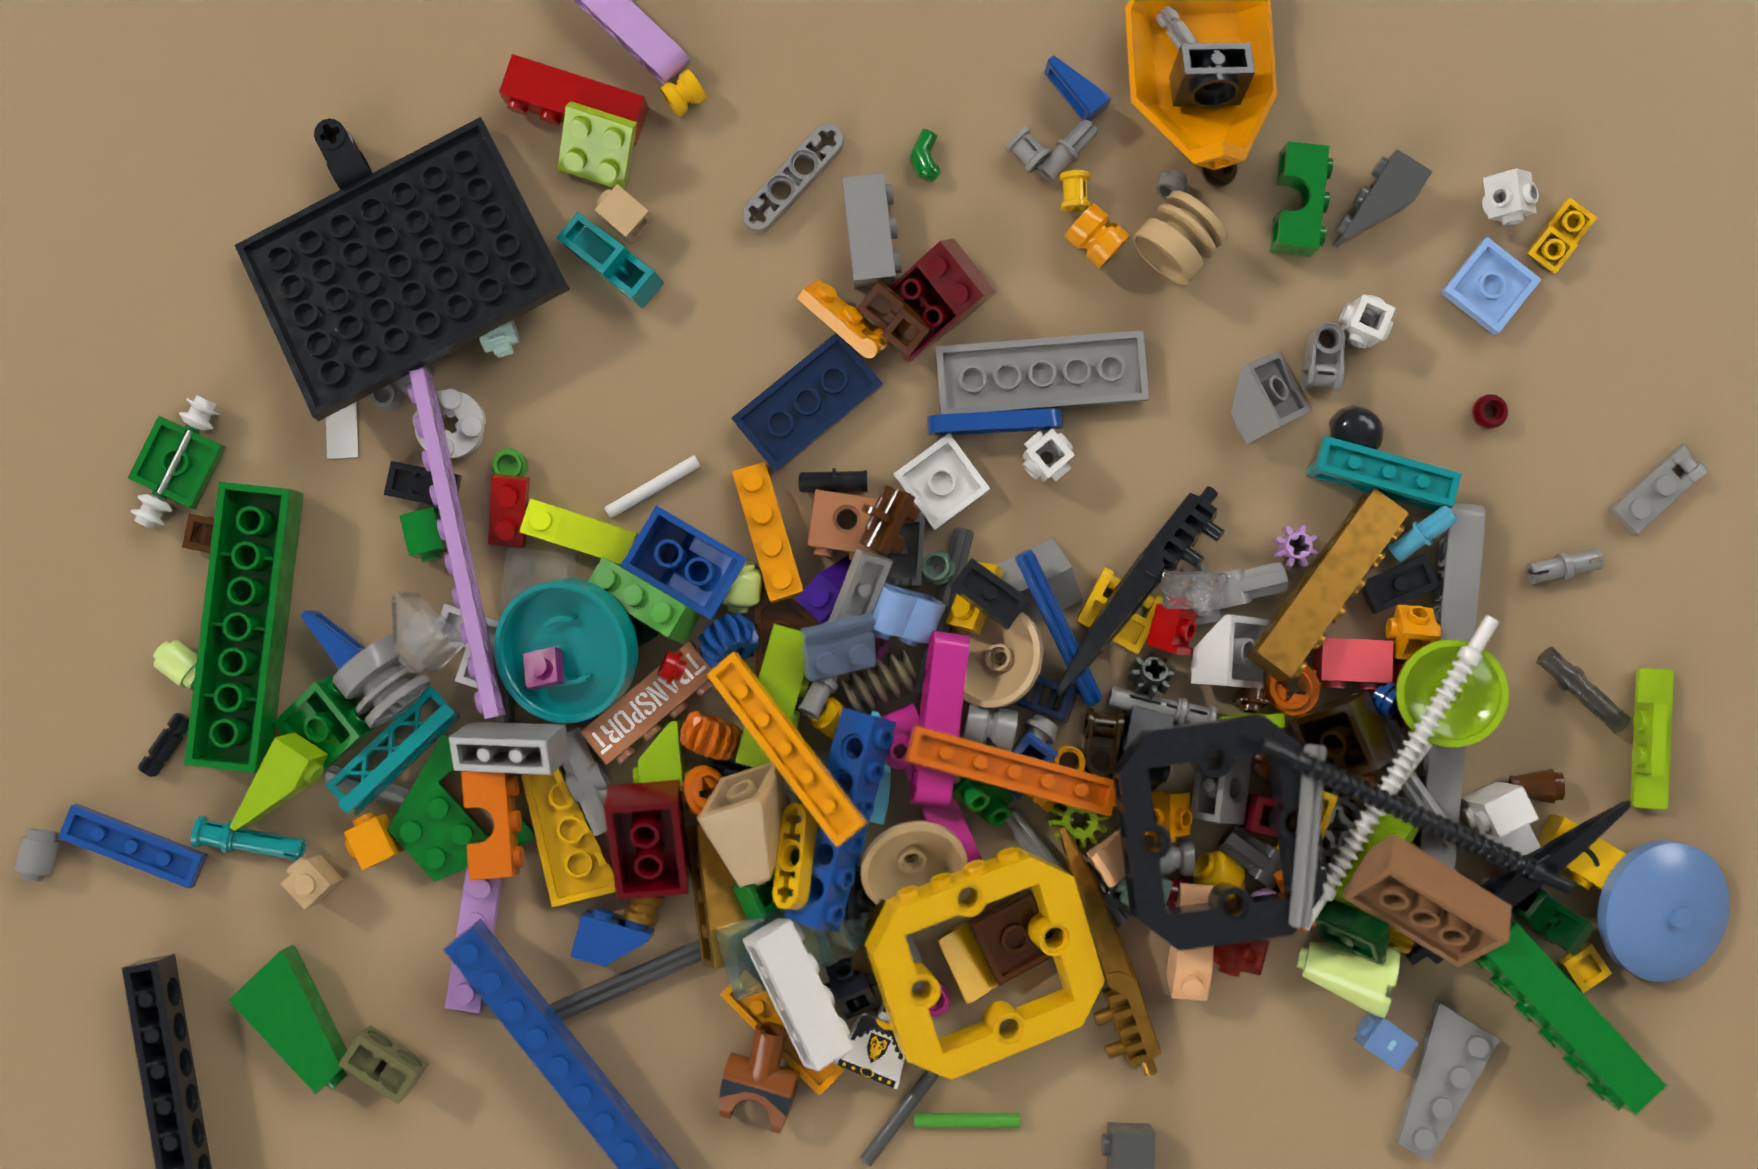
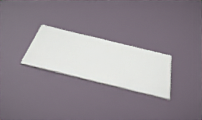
(342, 433)

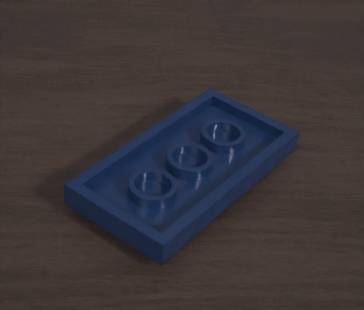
(807, 402)

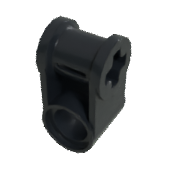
(343, 157)

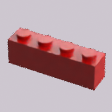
(547, 91)

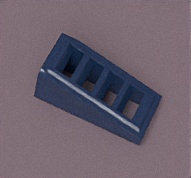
(1066, 706)

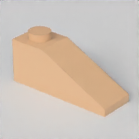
(1190, 969)

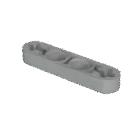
(789, 176)

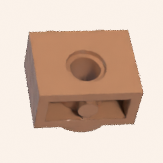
(824, 531)

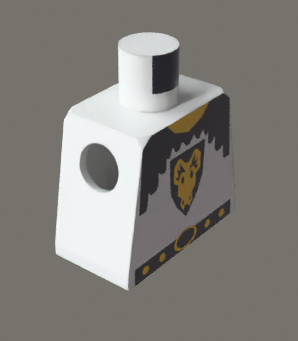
(874, 1049)

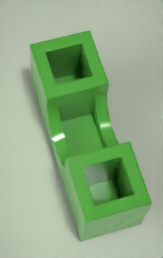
(646, 601)

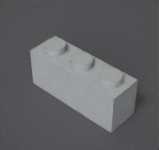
(870, 229)
(509, 747)

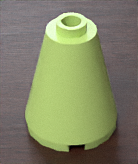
(1351, 975)

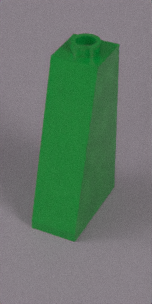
(293, 1019)

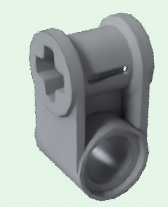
(1324, 360)

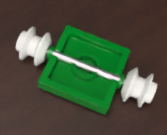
(176, 462)

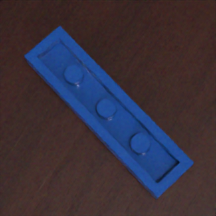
(132, 846)

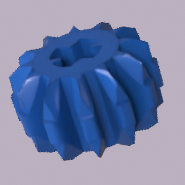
(728, 636)

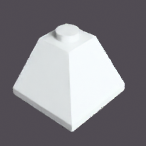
(1223, 651)

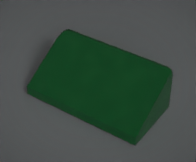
(1354, 931)

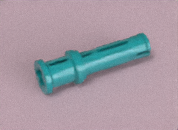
(221, 836)

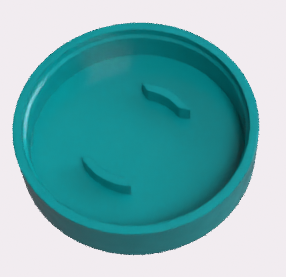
(594, 641)

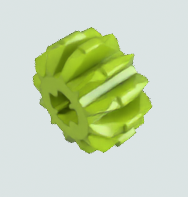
(1075, 831)

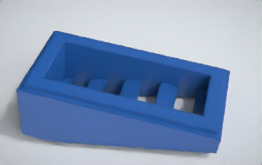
(1079, 92)
(334, 640)

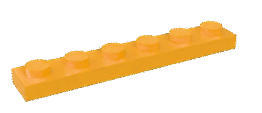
(787, 749)

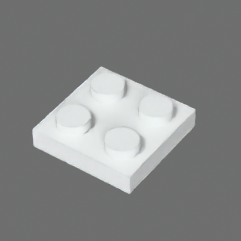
(941, 481)

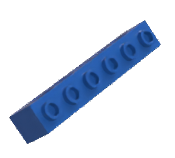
(858, 767)

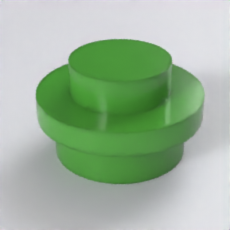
(509, 463)

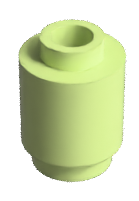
(176, 663)

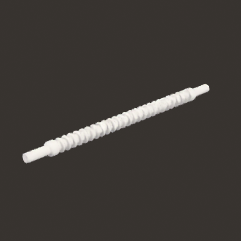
(1468, 657)

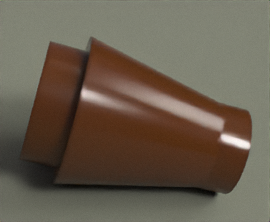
(1542, 785)

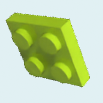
(596, 145)

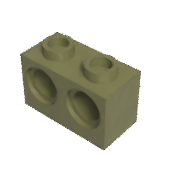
(383, 1064)

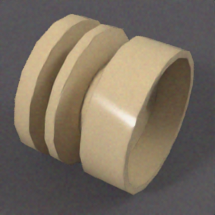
(1180, 237)

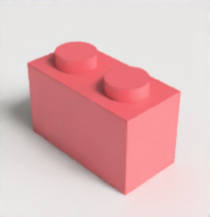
(1354, 660)

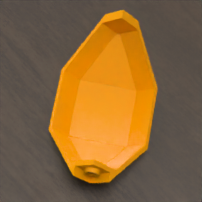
(1204, 135)

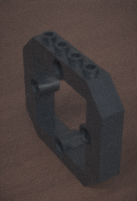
(1206, 922)

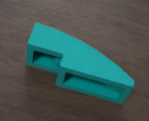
(610, 260)

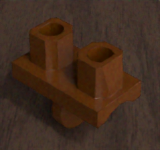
(887, 519)

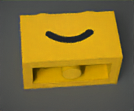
(1593, 864)

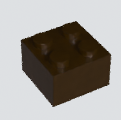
(1348, 731)

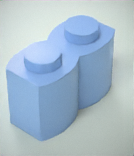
(906, 615)

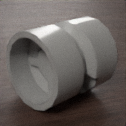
(990, 727)

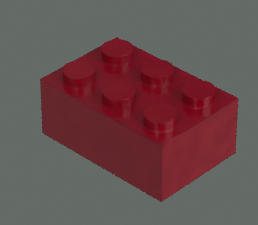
(647, 839)

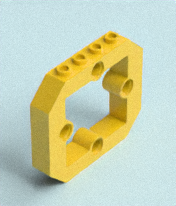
(1029, 1023)

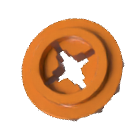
(1300, 702)
(698, 779)

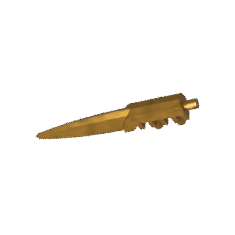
(1123, 995)

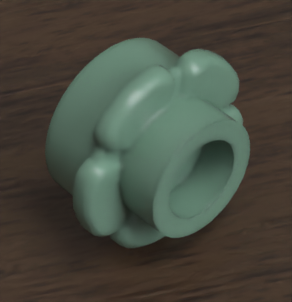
(931, 561)

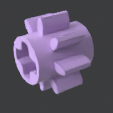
(1303, 541)

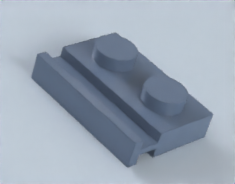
(838, 647)

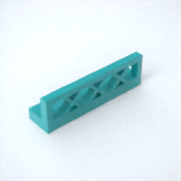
(1393, 475)
(398, 757)

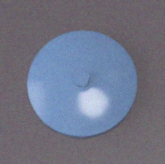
(1663, 910)

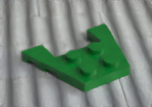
(435, 824)

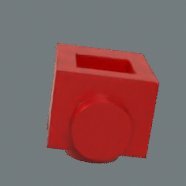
(1172, 630)

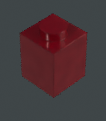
(1257, 814)

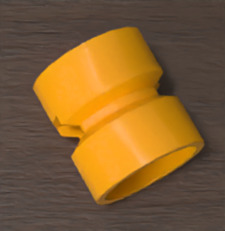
(1097, 236)

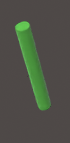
(966, 1120)

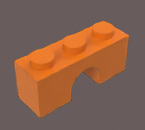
(500, 853)

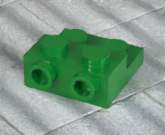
(325, 720)

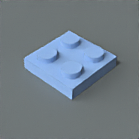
(1490, 286)

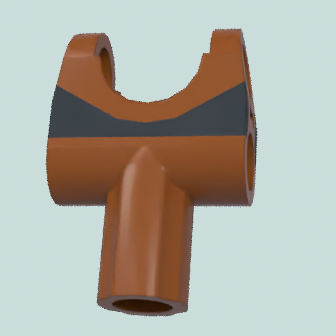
(760, 1077)

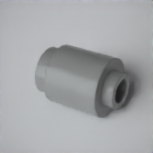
(37, 854)

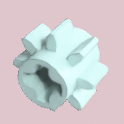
(501, 339)

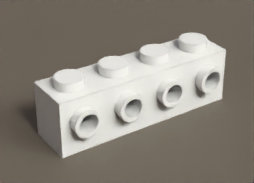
(798, 993)

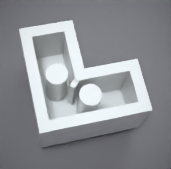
(1502, 814)

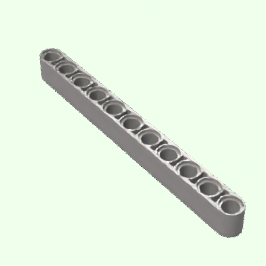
(1456, 611)

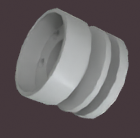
(385, 686)

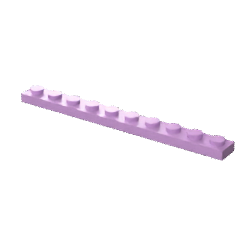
(459, 556)

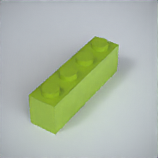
(784, 680)

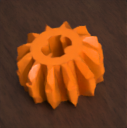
(710, 735)

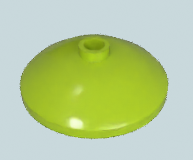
(1477, 707)

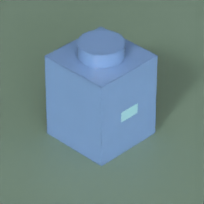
(1385, 1040)

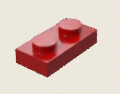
(507, 510)

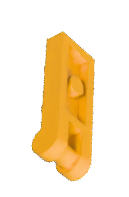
(843, 319)

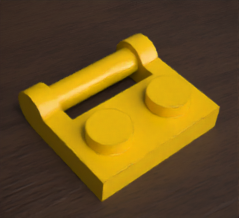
(1136, 630)

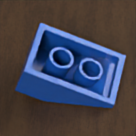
(683, 562)

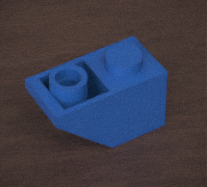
(606, 938)

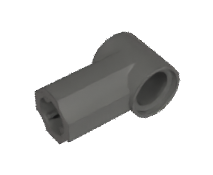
(1252, 854)

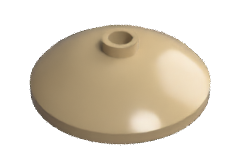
(998, 685)
(889, 867)

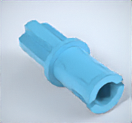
(1422, 533)

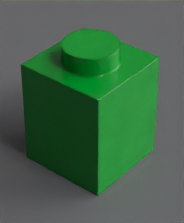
(422, 534)

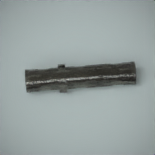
(1572, 679)

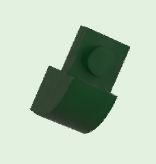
(1553, 921)

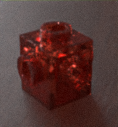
(1233, 957)

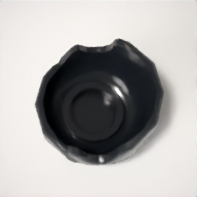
(1357, 426)

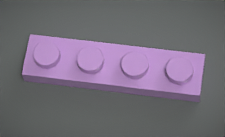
(478, 901)

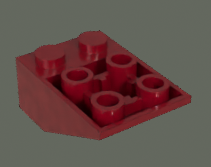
(942, 290)

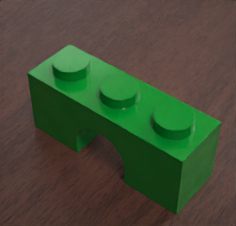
(1305, 170)

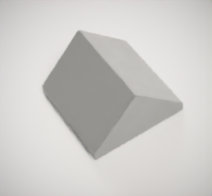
(1057, 572)

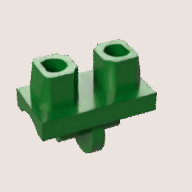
(984, 800)

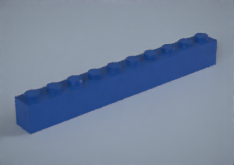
(555, 1050)

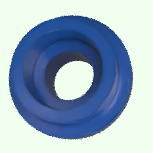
(1385, 700)

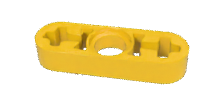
(803, 869)

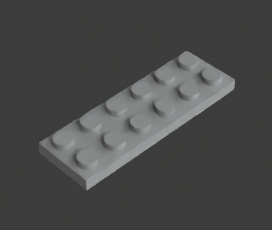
(1042, 373)

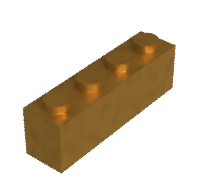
(713, 894)

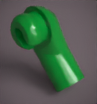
(921, 157)

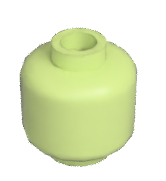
(746, 590)

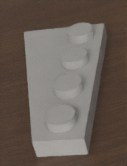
(1446, 1073)

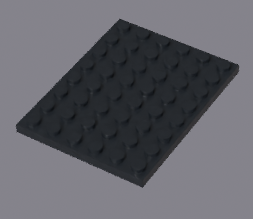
(400, 269)

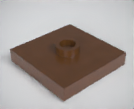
(1005, 937)

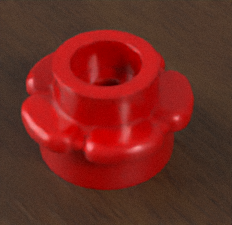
(672, 666)

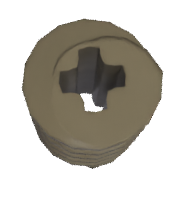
(880, 682)

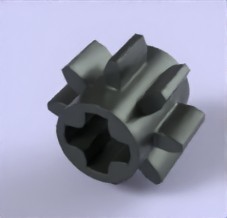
(1151, 675)

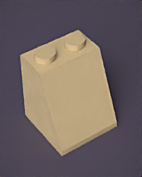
(746, 822)

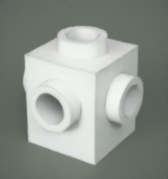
(1510, 196)
(1374, 314)
(1057, 446)

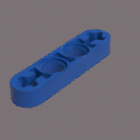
(995, 422)

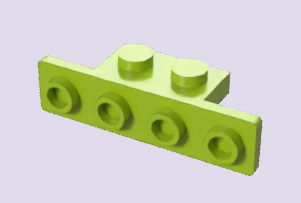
(1652, 738)

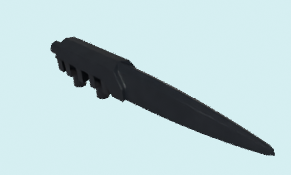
(1165, 550)
(1555, 856)

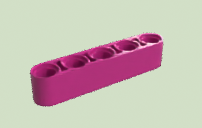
(940, 711)
(952, 817)

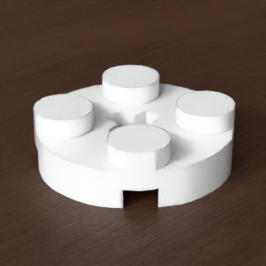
(469, 425)

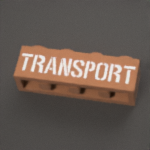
(646, 706)

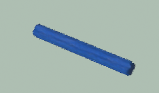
(1056, 622)

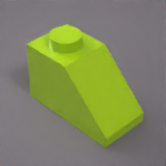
(663, 758)

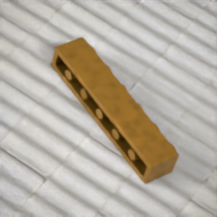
(1327, 586)

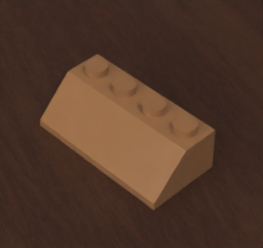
(1429, 902)

